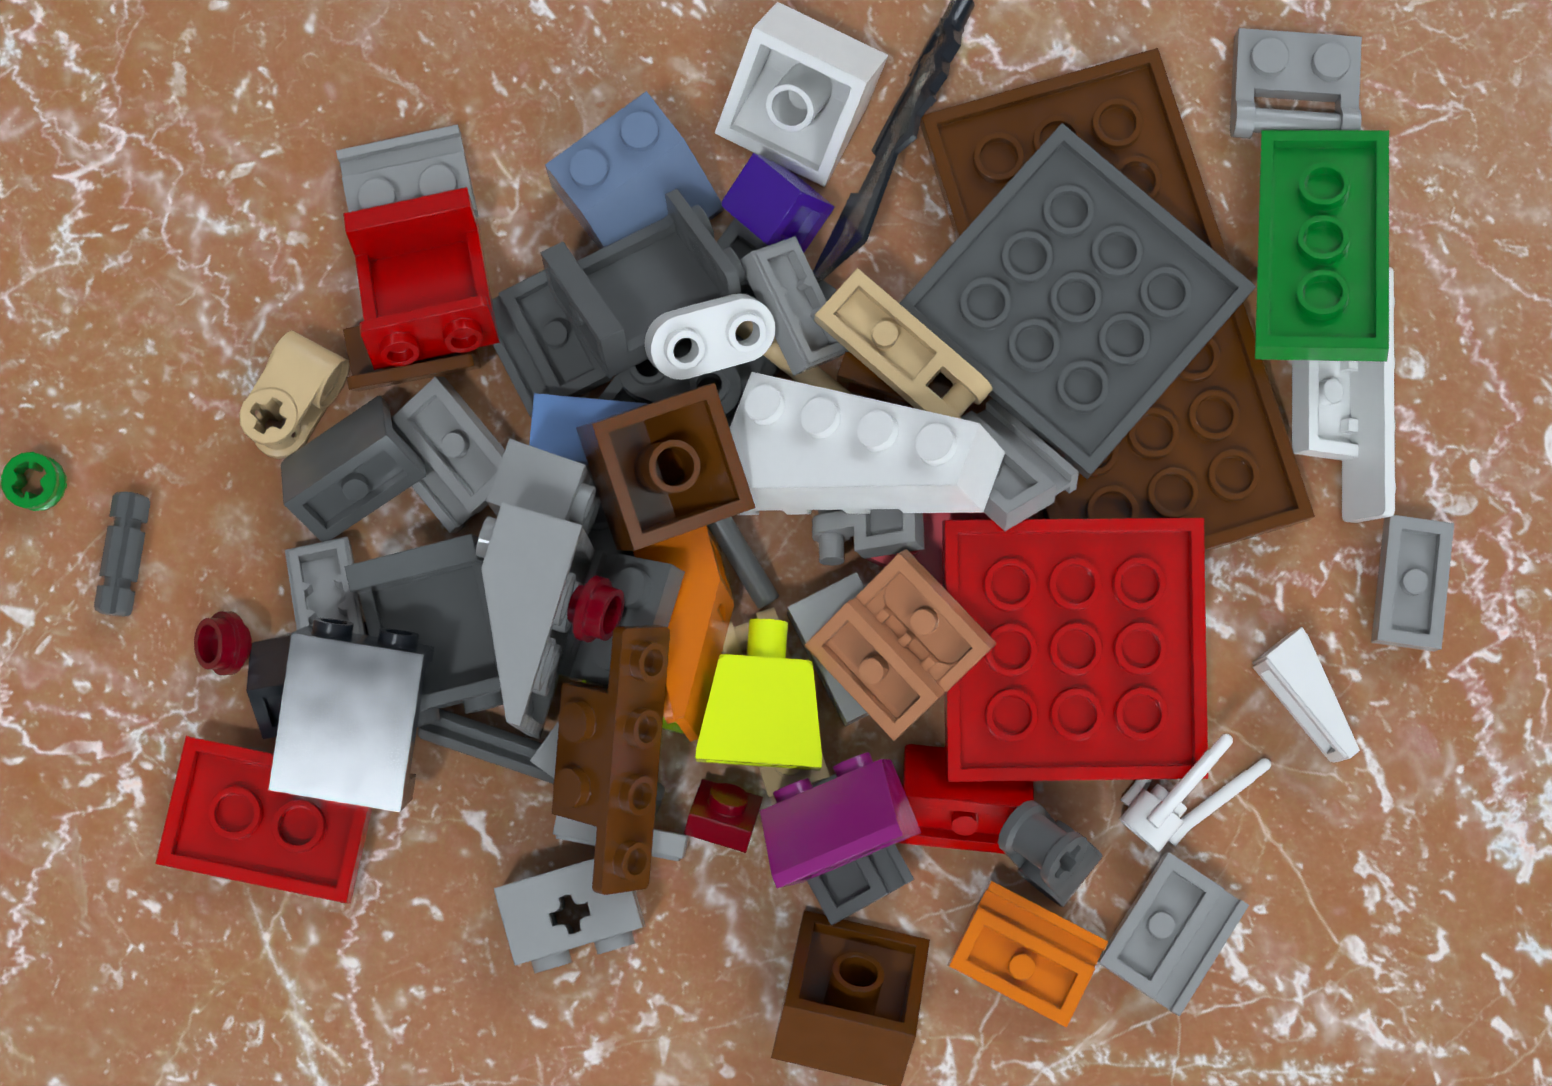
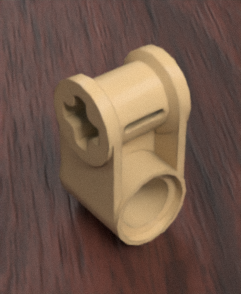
(294, 386)

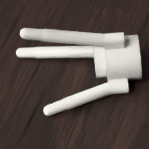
(1158, 813)

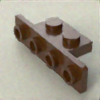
(613, 755)

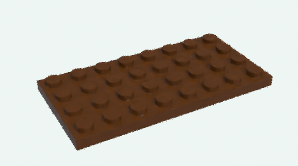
(1216, 432)

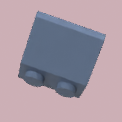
(624, 168)

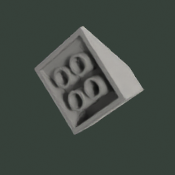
(528, 582)

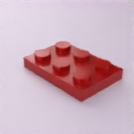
(239, 830)

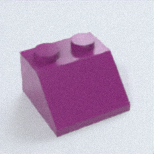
(836, 821)

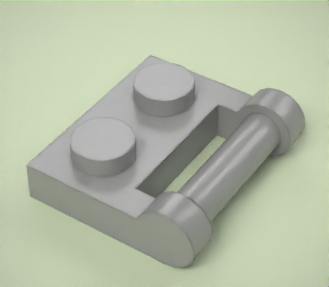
(1294, 69)

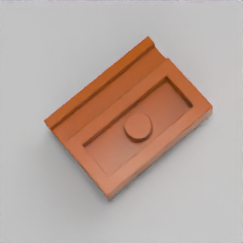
(1027, 953)

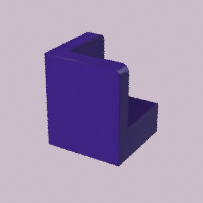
(776, 203)

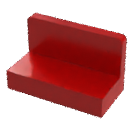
(957, 812)

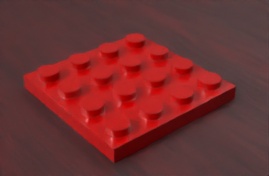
(1092, 650)

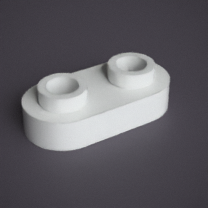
(712, 335)

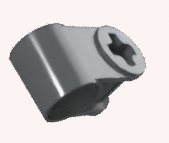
(1047, 852)

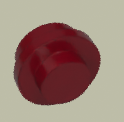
(595, 609)
(222, 643)

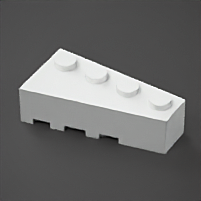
(857, 453)

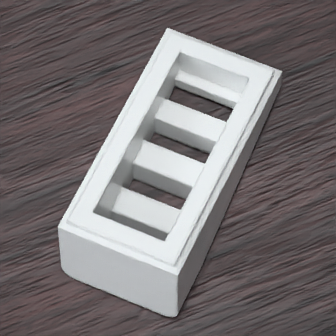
(1303, 688)

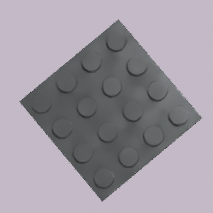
(1077, 299)

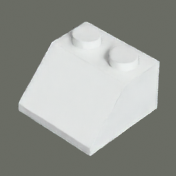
(800, 92)

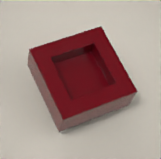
(723, 815)

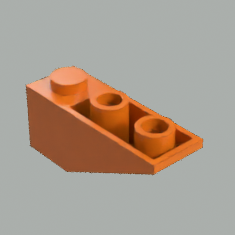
(696, 624)

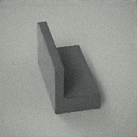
(349, 471)

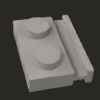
(405, 168)
(455, 450)
(1029, 470)
(1172, 933)

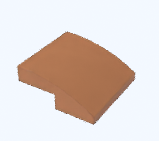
(900, 644)

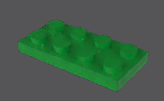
(1323, 246)

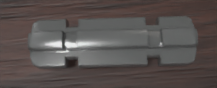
(122, 554)

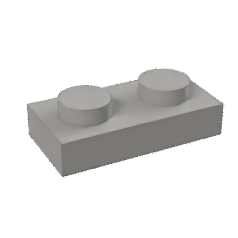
(1412, 583)

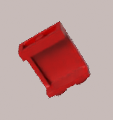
(421, 278)

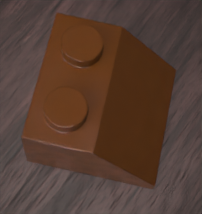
(666, 468)
(852, 1000)

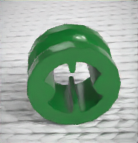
(14, 480)

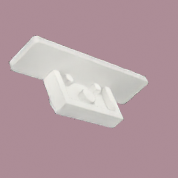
(1349, 416)

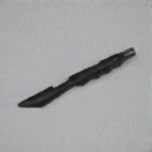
(898, 133)

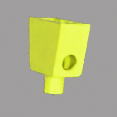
(762, 706)

